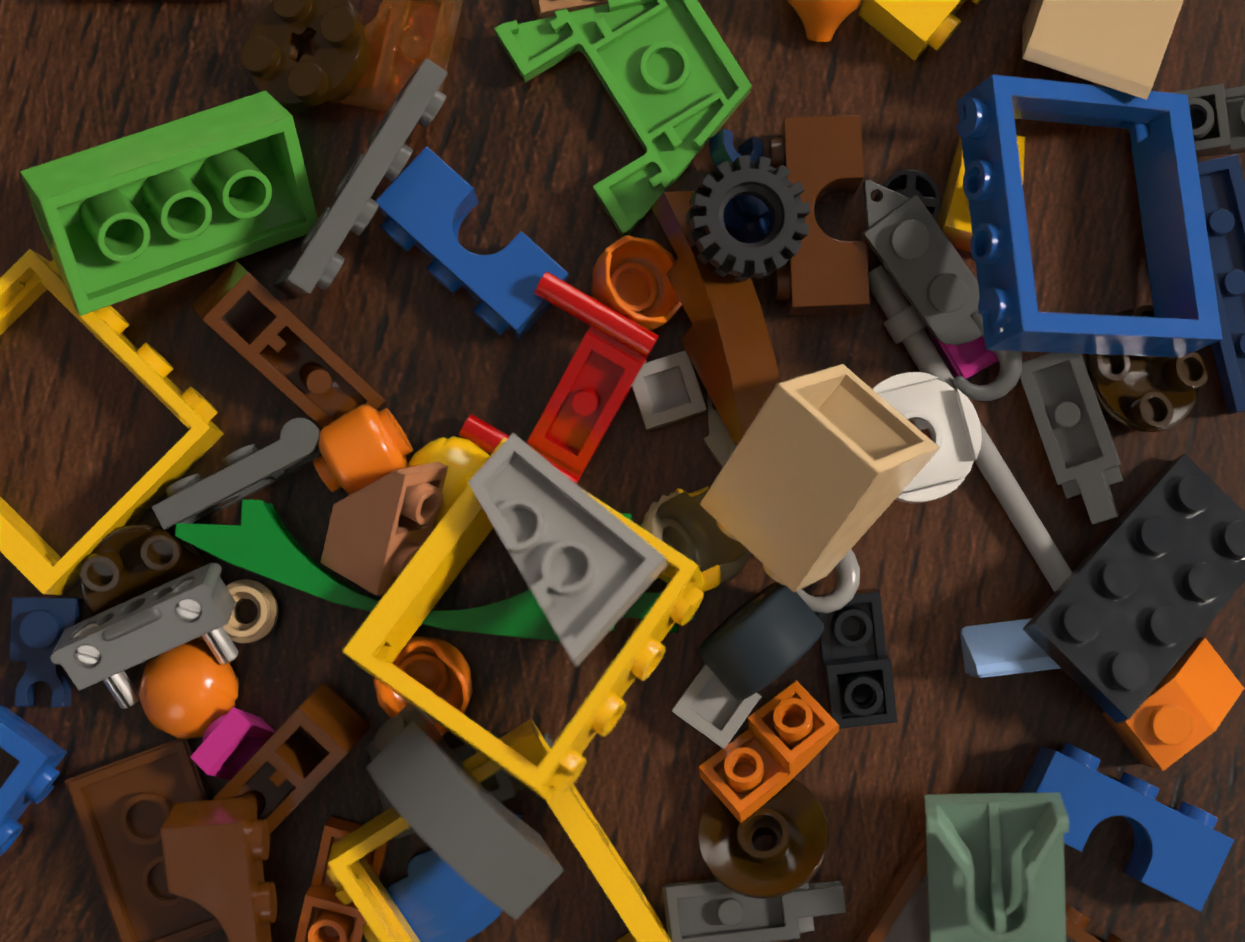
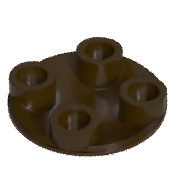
(1147, 390)
(133, 563)

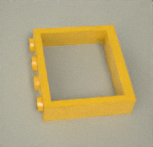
(18, 540)
(429, 577)
(384, 920)

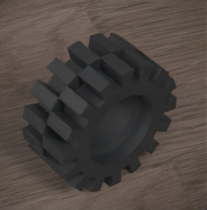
(779, 196)

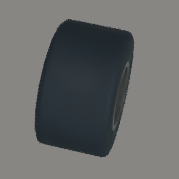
(761, 640)

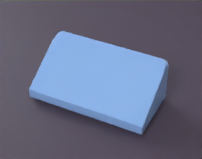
(1002, 650)

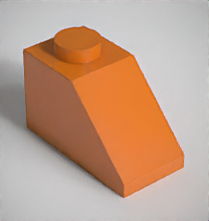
(1181, 708)

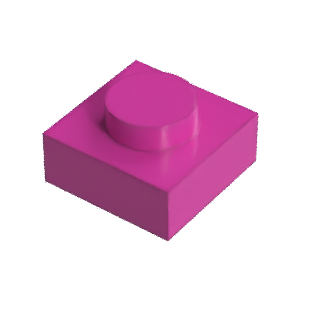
(231, 743)

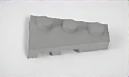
(565, 544)

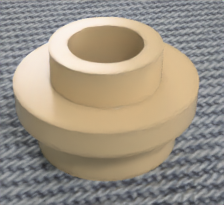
(266, 615)

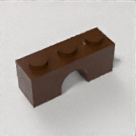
(826, 273)

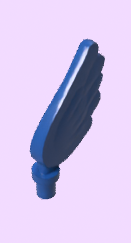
(439, 901)

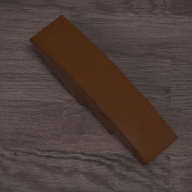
(728, 330)

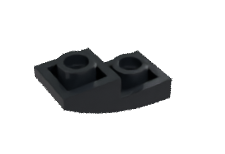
(856, 663)

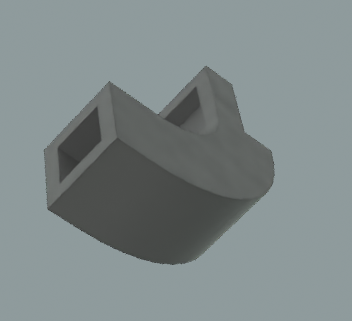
(458, 815)

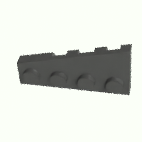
(353, 209)

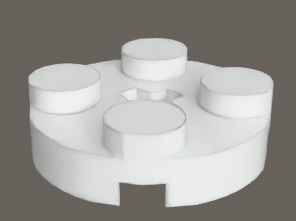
(952, 427)

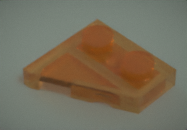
(399, 41)

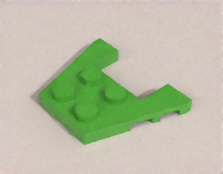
(663, 75)

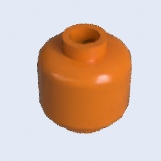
(361, 449)

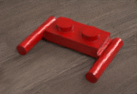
(588, 390)

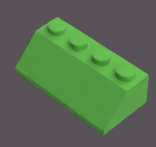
(172, 200)

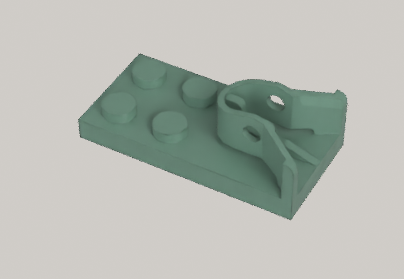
(996, 867)

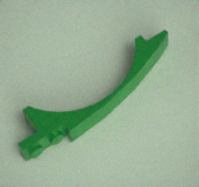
(271, 550)

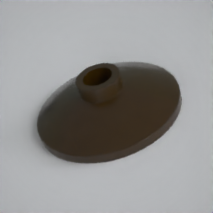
(791, 818)

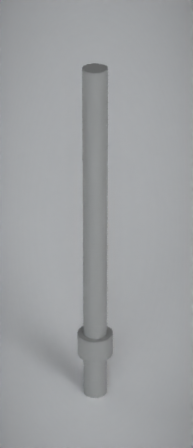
(907, 327)

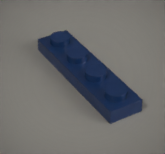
(1224, 212)

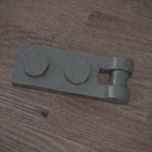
(244, 474)

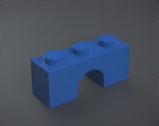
(427, 210)
(1171, 849)

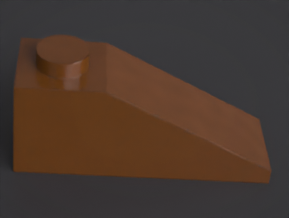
(282, 347)
(297, 756)

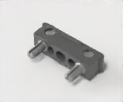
(146, 628)

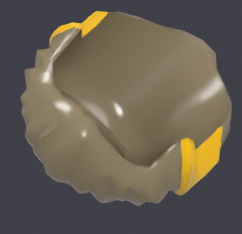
(695, 534)

